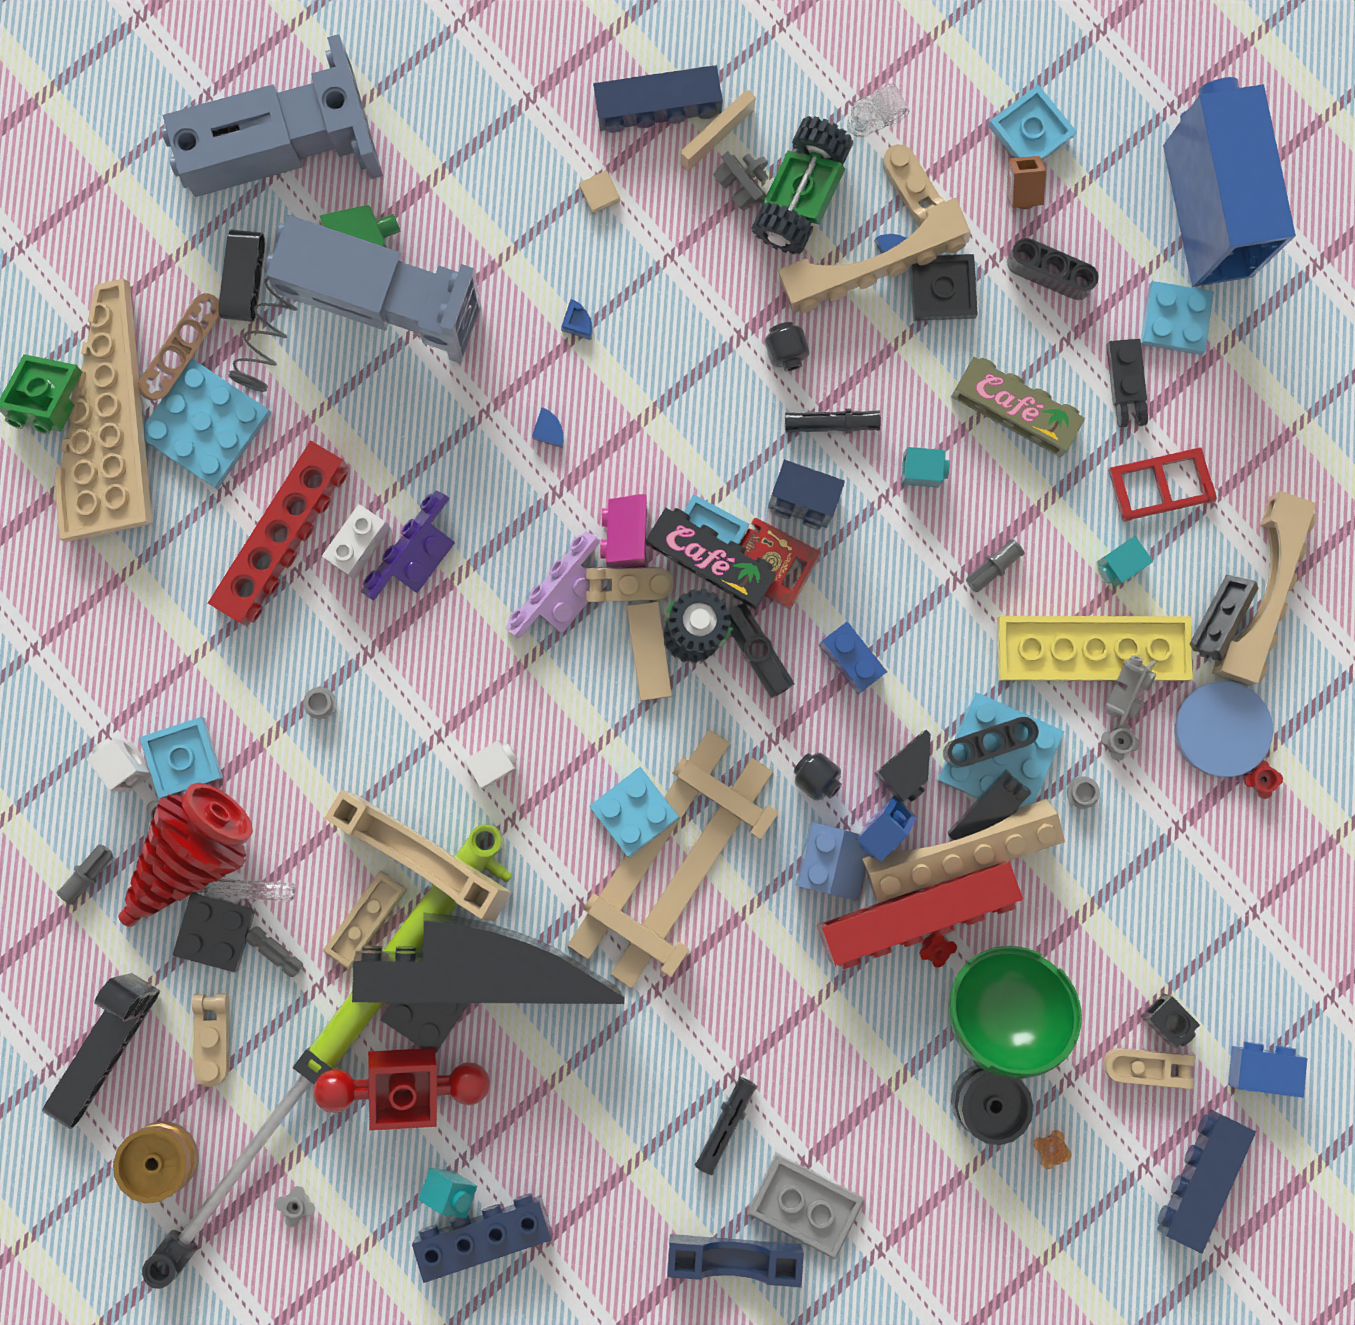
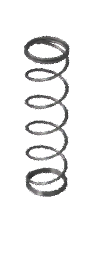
(245, 379)

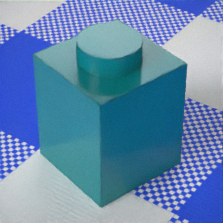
(924, 467)
(1124, 562)
(447, 1193)

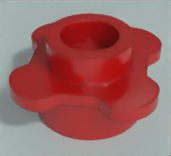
(1273, 779)
(937, 950)

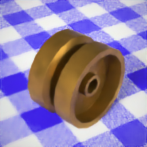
(137, 1156)

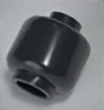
(786, 346)
(817, 776)

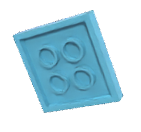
(205, 423)
(1026, 764)

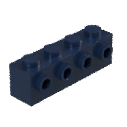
(481, 1238)

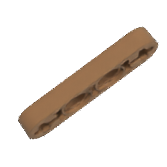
(178, 345)

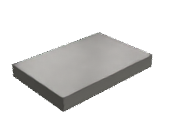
(805, 1205)

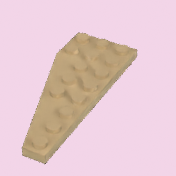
(104, 456)

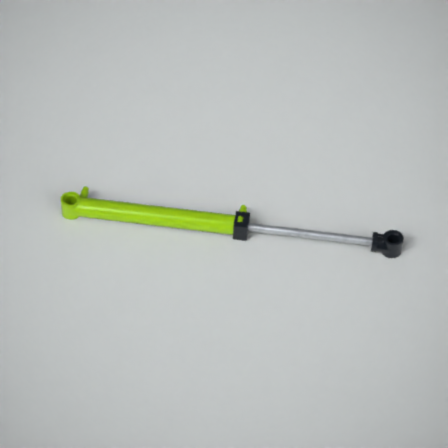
(322, 1056)

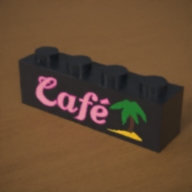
(711, 558)

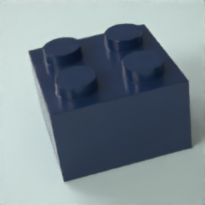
(805, 495)

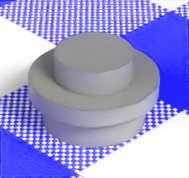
(319, 703)
(1083, 792)

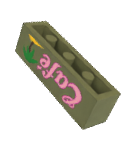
(1018, 407)

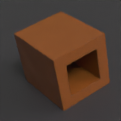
(1026, 182)

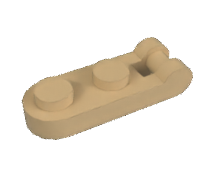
(910, 181)
(629, 584)
(211, 1039)
(1149, 1067)

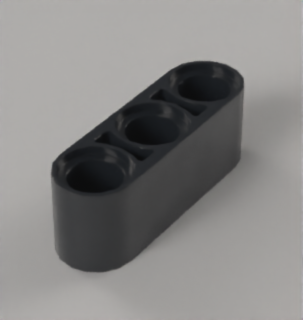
(1068, 268)
(241, 275)
(1005, 738)

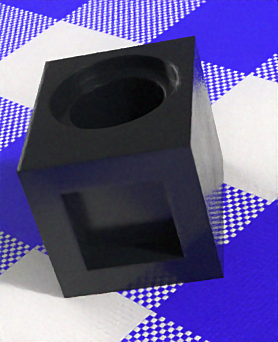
(1157, 1017)

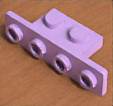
(561, 593)

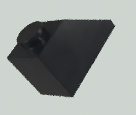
(908, 769)

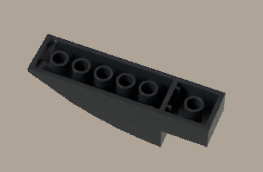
(476, 964)

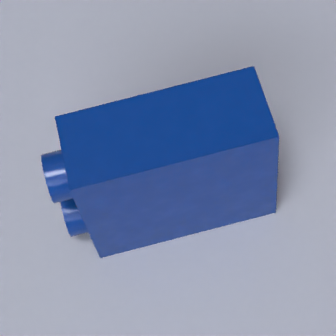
(1228, 183)

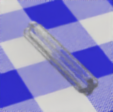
(250, 890)

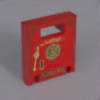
(781, 552)

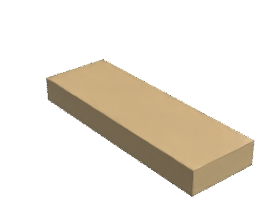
(717, 130)
(649, 651)
(364, 919)

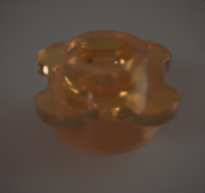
(1061, 1153)

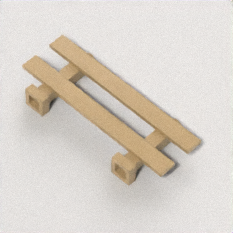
(648, 938)

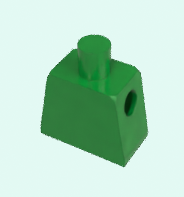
(362, 224)

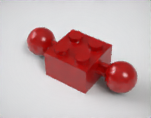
(401, 1088)

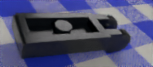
(1127, 380)

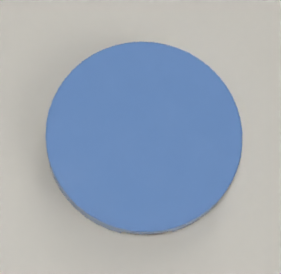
(1223, 729)

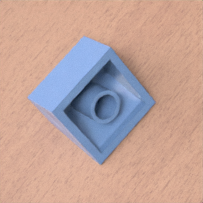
(832, 862)

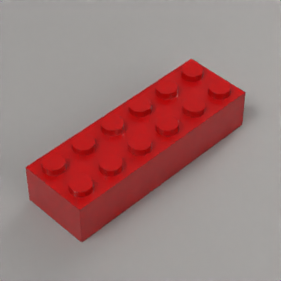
(917, 913)

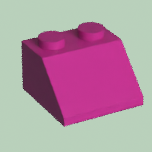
(625, 531)

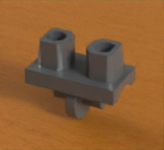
(733, 169)

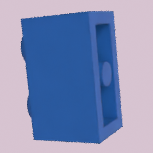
(852, 657)
(886, 829)
(1267, 1071)

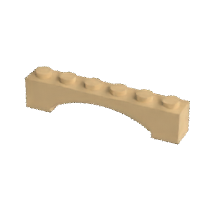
(812, 283)
(1287, 524)
(1024, 832)
(450, 874)

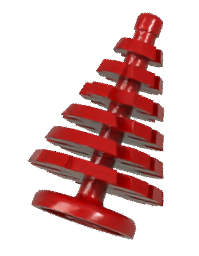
(186, 848)

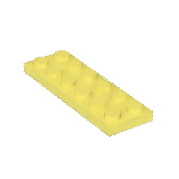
(1092, 647)

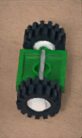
(803, 185)
(696, 625)

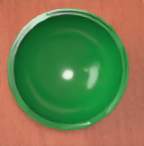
(1014, 1012)

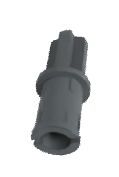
(994, 565)
(85, 874)

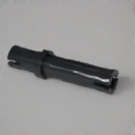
(833, 421)
(722, 1132)

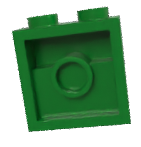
(40, 394)

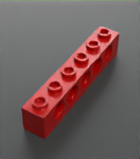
(278, 515)

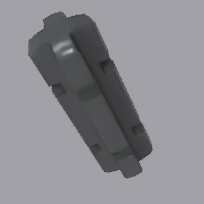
(274, 951)

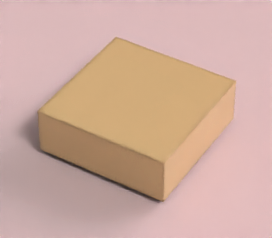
(599, 192)

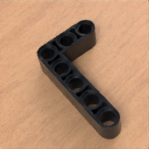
(125, 1006)

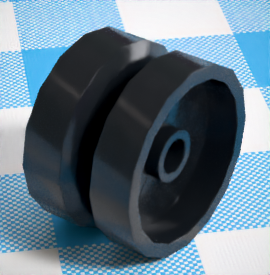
(997, 1123)

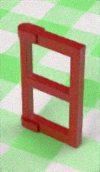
(1156, 464)

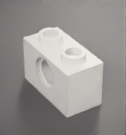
(356, 541)
(119, 765)

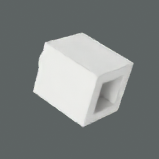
(491, 763)

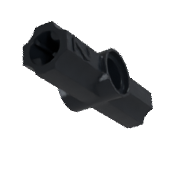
(768, 668)

